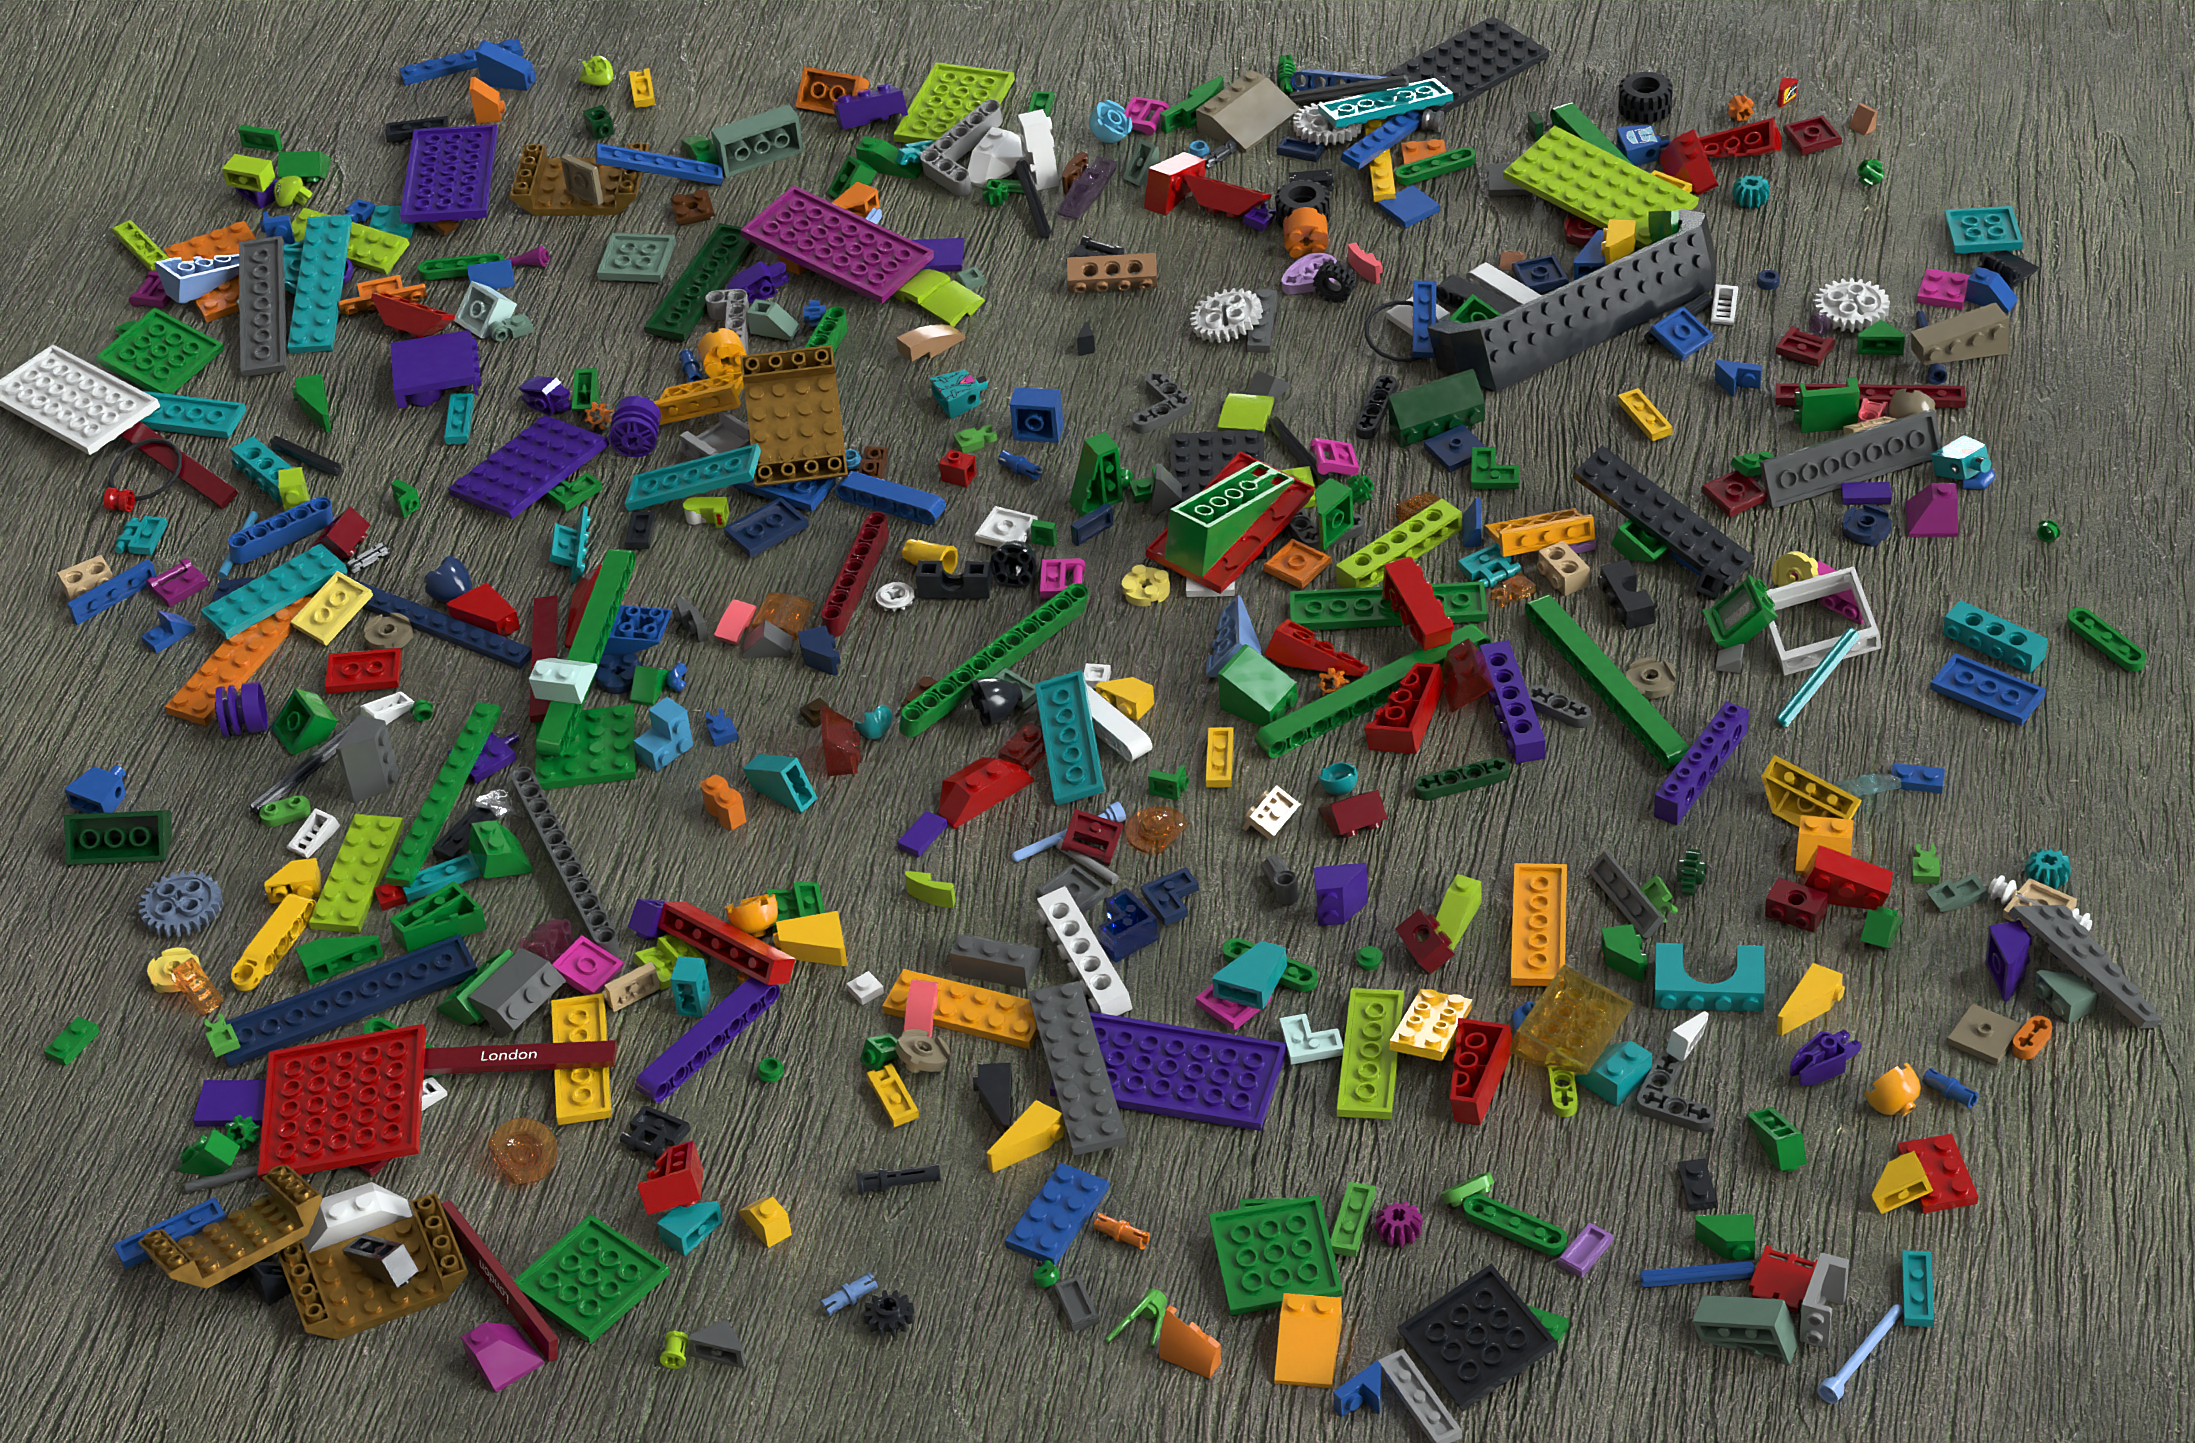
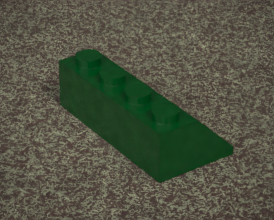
(1435, 408)
(117, 837)

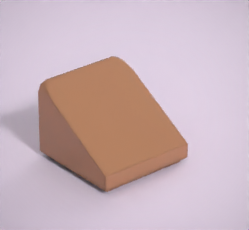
(1864, 119)
(1509, 257)

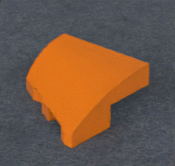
(1188, 1345)

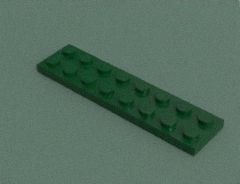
(706, 273)

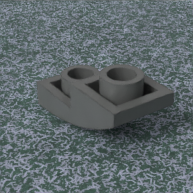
(690, 618)

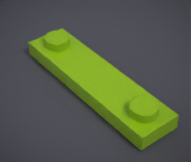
(139, 244)

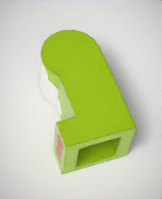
(706, 510)

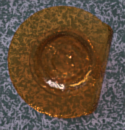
(1155, 828)
(524, 1150)

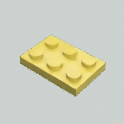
(331, 608)

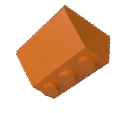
(822, 87)

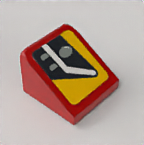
(1787, 91)

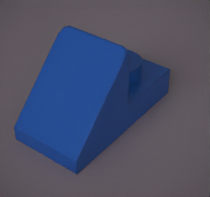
(1734, 374)
(171, 629)
(1362, 1387)

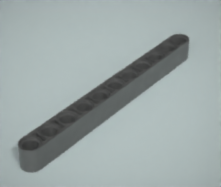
(564, 861)

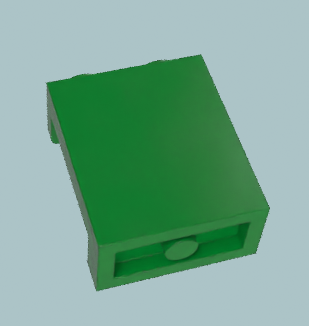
(1827, 408)

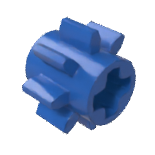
(814, 312)

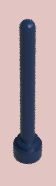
(1936, 372)

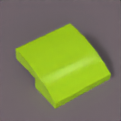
(921, 286)
(952, 302)
(1245, 412)
(665, 957)

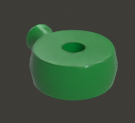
(1046, 1275)

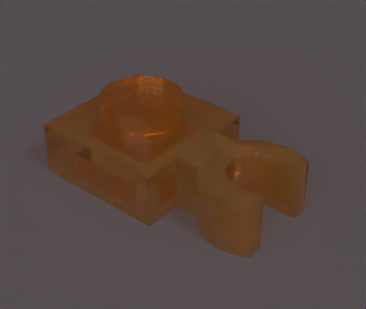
(1514, 588)

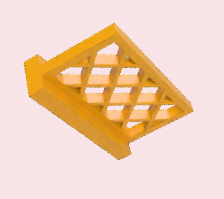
(700, 398)
(1541, 531)

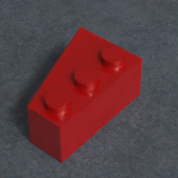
(1167, 182)
(1847, 879)
(674, 1181)

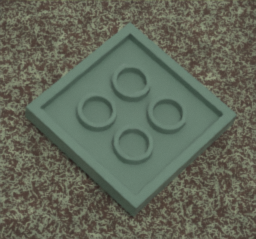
(636, 257)

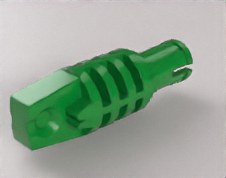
(1285, 70)

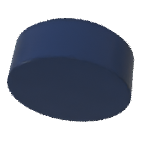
(1768, 280)

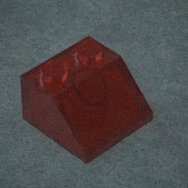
(1465, 675)
(839, 743)

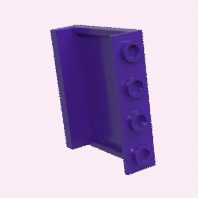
(434, 364)

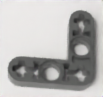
(1148, 419)
(1310, 536)
(1662, 1095)

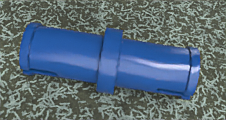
(690, 366)
(1019, 465)
(1950, 1088)

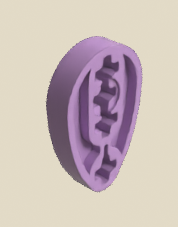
(1300, 275)

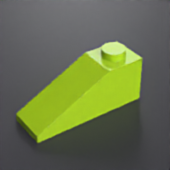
(1459, 907)

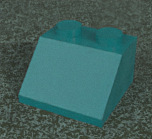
(1618, 1071)

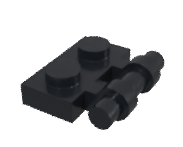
(657, 1126)

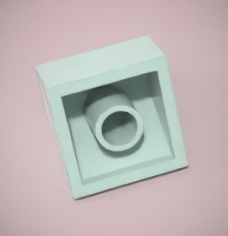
(481, 308)
(561, 679)

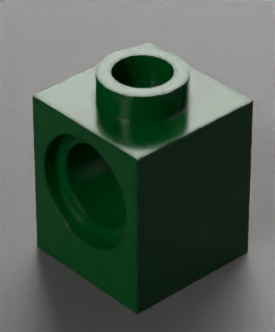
(598, 122)

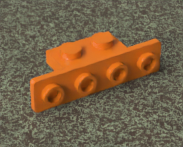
(390, 285)

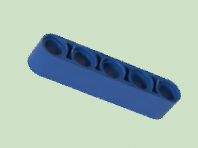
(1331, 78)
(890, 498)
(280, 530)

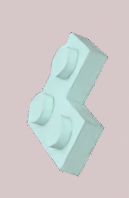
(1308, 1046)

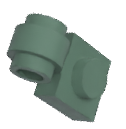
(515, 326)

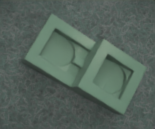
(1957, 895)

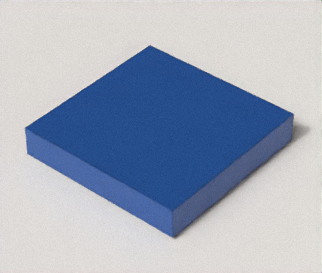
(1409, 206)
(1682, 333)

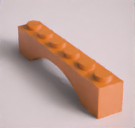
(858, 200)

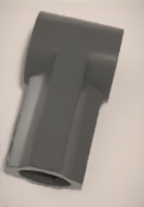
(1281, 879)

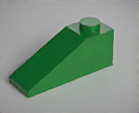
(700, 149)
(881, 157)
(312, 397)
(333, 956)
(1778, 1138)

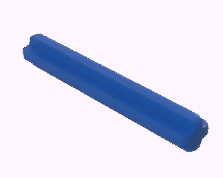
(1697, 1274)

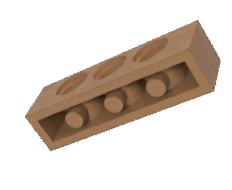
(1102, 266)

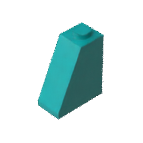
(781, 780)
(1251, 976)

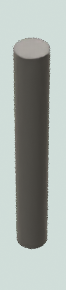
(221, 1179)

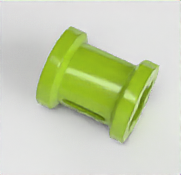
(675, 1347)

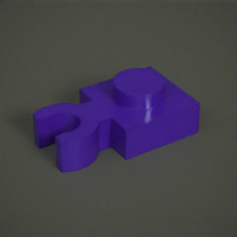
(1260, 218)

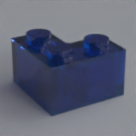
(1128, 926)

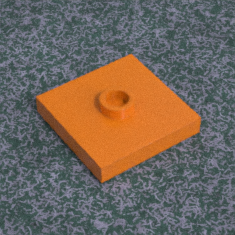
(1297, 563)

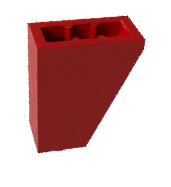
(486, 610)

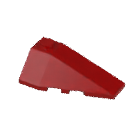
(1744, 141)
(579, 603)
(1297, 647)

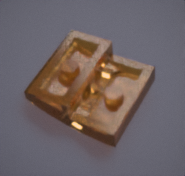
(785, 612)

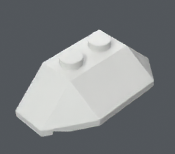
(994, 156)
(354, 1214)

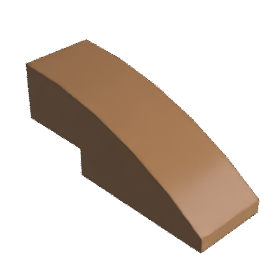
(928, 341)

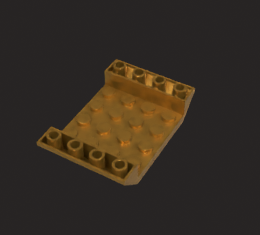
(543, 192)
(794, 415)
(242, 1237)
(344, 1299)

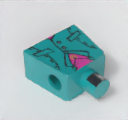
(957, 392)
(1961, 459)

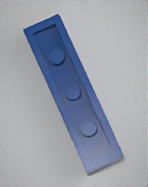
(1423, 316)
(111, 592)
(177, 1227)

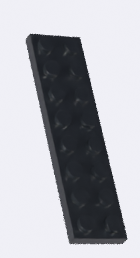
(1662, 516)

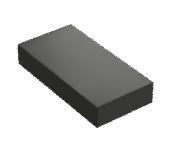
(1076, 1303)

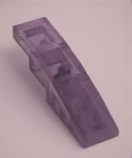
(1088, 188)

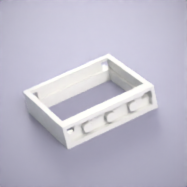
(1810, 589)

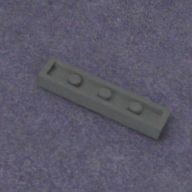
(1261, 336)
(1626, 894)

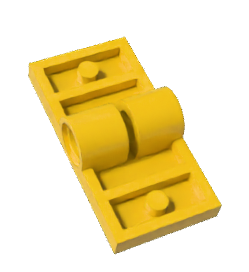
(1430, 1024)

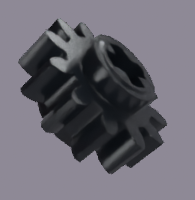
(889, 1313)

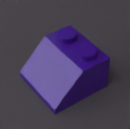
(1339, 892)
(2008, 955)

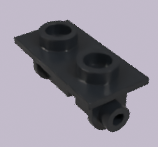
(1324, 177)

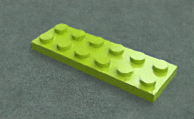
(366, 247)
(356, 873)
(1367, 1062)

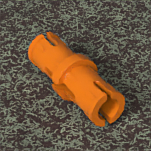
(1121, 1231)

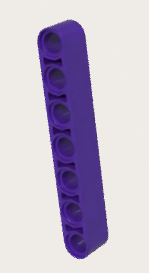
(706, 1039)

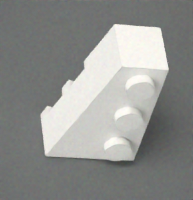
(1038, 148)

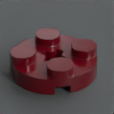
(1575, 230)

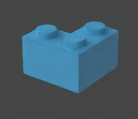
(667, 737)

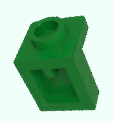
(1142, 488)
(406, 497)
(1168, 784)
(878, 1050)

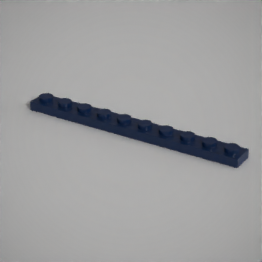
(449, 628)

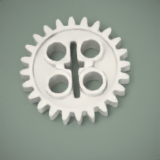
(1314, 127)
(1852, 304)
(1242, 312)

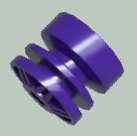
(634, 426)
(236, 709)

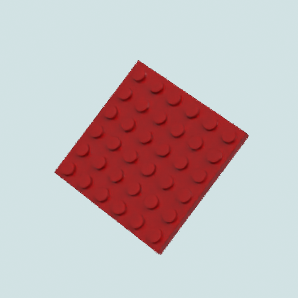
(343, 1101)

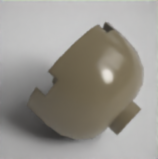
(1906, 404)

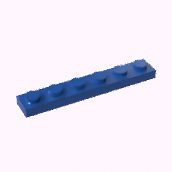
(450, 64)
(1382, 139)
(658, 164)

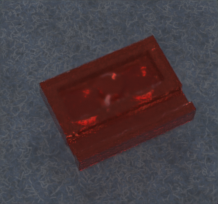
(1024, 747)

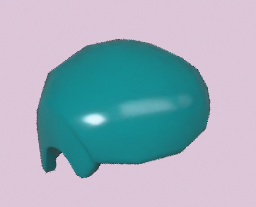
(875, 723)
(1338, 778)

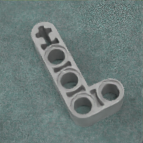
(732, 307)

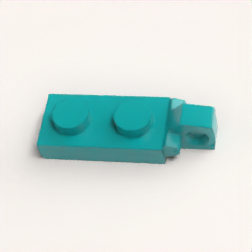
(912, 152)

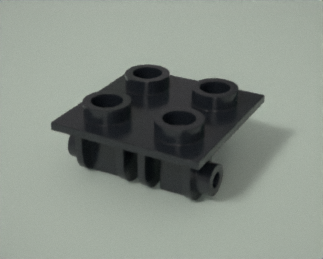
(2009, 266)

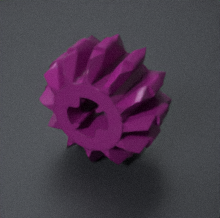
(1398, 1223)

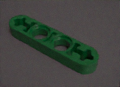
(1496, 768)

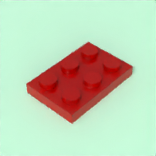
(363, 670)
(1945, 1172)

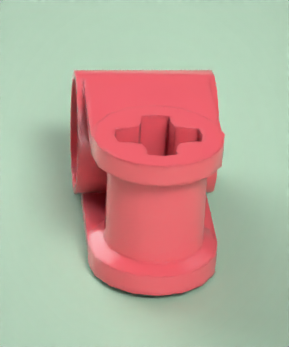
(1872, 410)

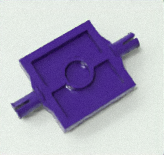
(493, 756)

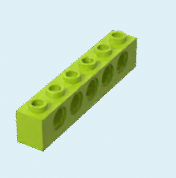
(1408, 539)

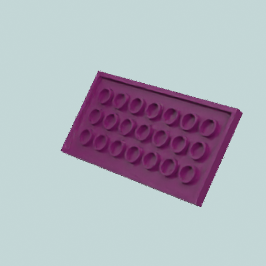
(837, 244)

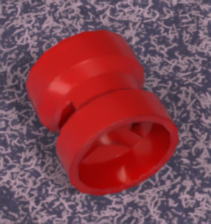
(118, 499)

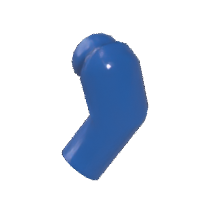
(1981, 481)
(673, 677)
(1520, 1014)

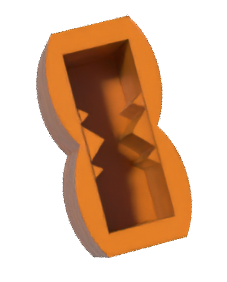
(723, 802)

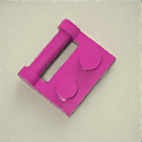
(1139, 109)
(1341, 457)
(1054, 575)

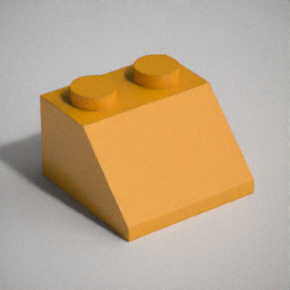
(1822, 831)

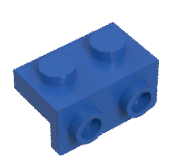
(278, 227)

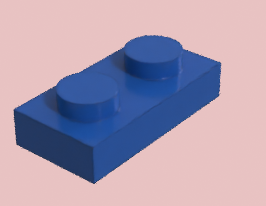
(1919, 777)

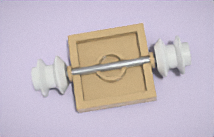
(2033, 894)

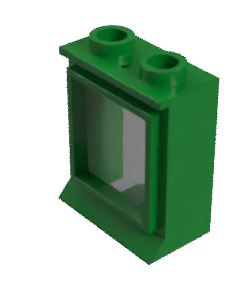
(1741, 613)

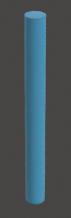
(227, 564)

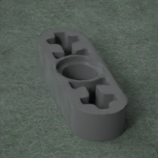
(1574, 713)

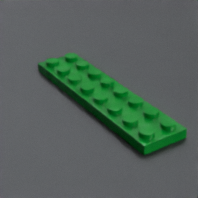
(1368, 608)

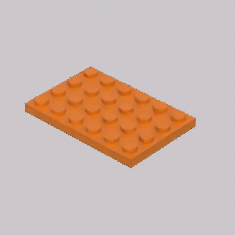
(224, 241)

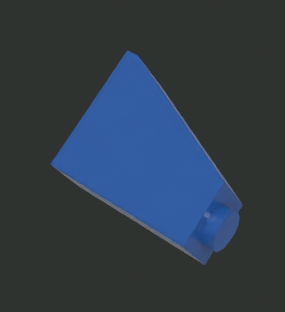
(503, 68)
(1590, 257)

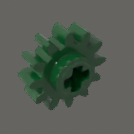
(1691, 871)

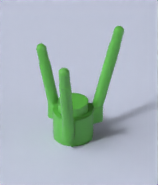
(1150, 1306)

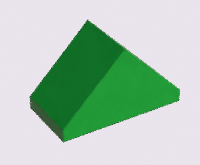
(1881, 340)
(585, 389)
(648, 685)

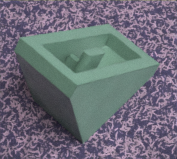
(1144, 156)

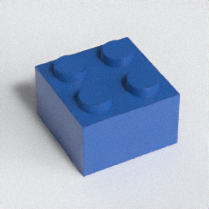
(1036, 414)

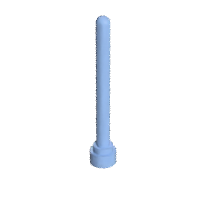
(1114, 813)
(1833, 1388)

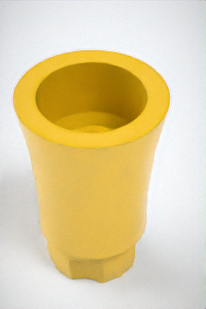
(923, 550)

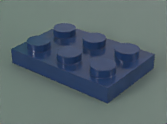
(765, 527)

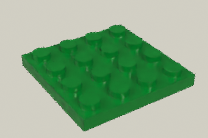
(160, 353)
(597, 753)
(1273, 1253)
(591, 1278)

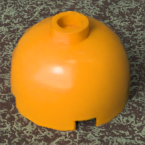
(754, 914)
(1895, 1091)

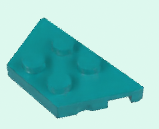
(292, 263)

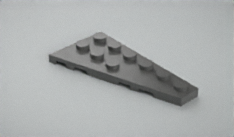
(2084, 956)

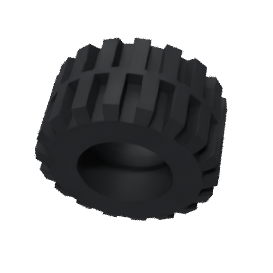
(1645, 97)
(1299, 195)

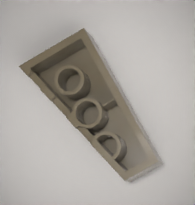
(1963, 337)

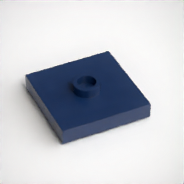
(1540, 273)
(1453, 447)

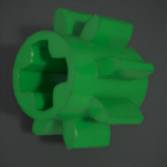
(1870, 172)
(995, 193)
(1361, 488)
(248, 1129)

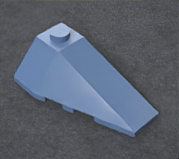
(195, 278)
(1234, 631)

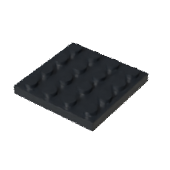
(1477, 1337)

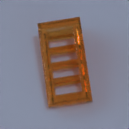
(1410, 507)
(186, 968)

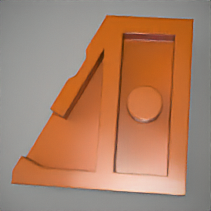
(1419, 150)

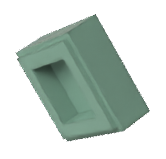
(971, 278)

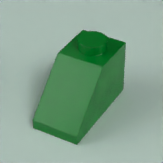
(850, 173)
(1727, 1235)

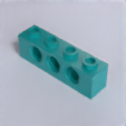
(259, 465)
(1995, 636)

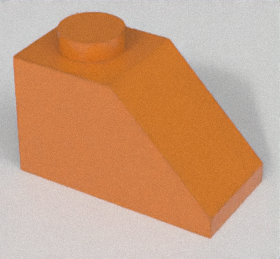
(485, 102)

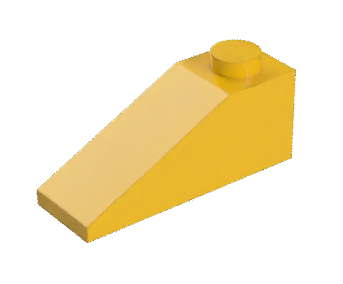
(1811, 998)
(1027, 1136)

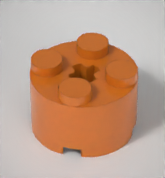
(1305, 232)

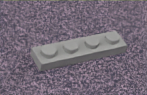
(1419, 1398)

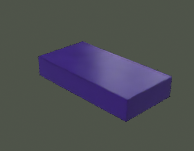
(1866, 493)
(922, 833)

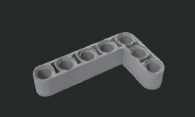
(941, 156)

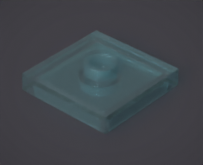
(1869, 784)

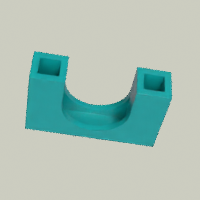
(1739, 993)

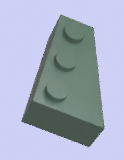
(1748, 1324)

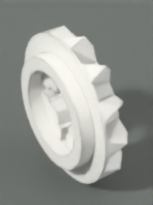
(895, 590)

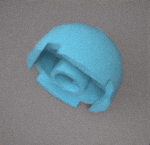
(1109, 122)

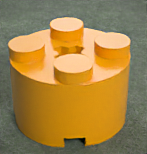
(721, 352)

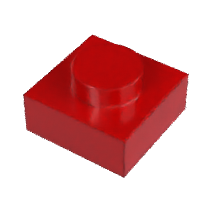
(390, 896)

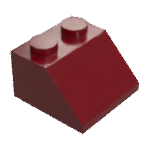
(343, 534)
(1354, 813)

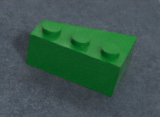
(1097, 475)
(437, 918)

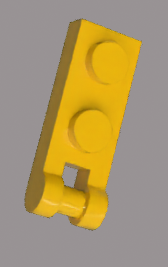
(642, 88)
(893, 1095)

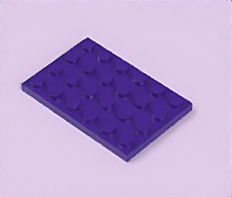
(528, 466)

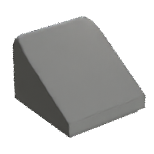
(1730, 659)

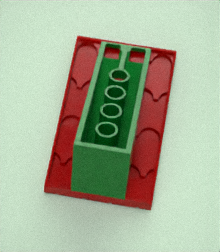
(1229, 522)

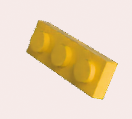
(1645, 414)
(1220, 757)

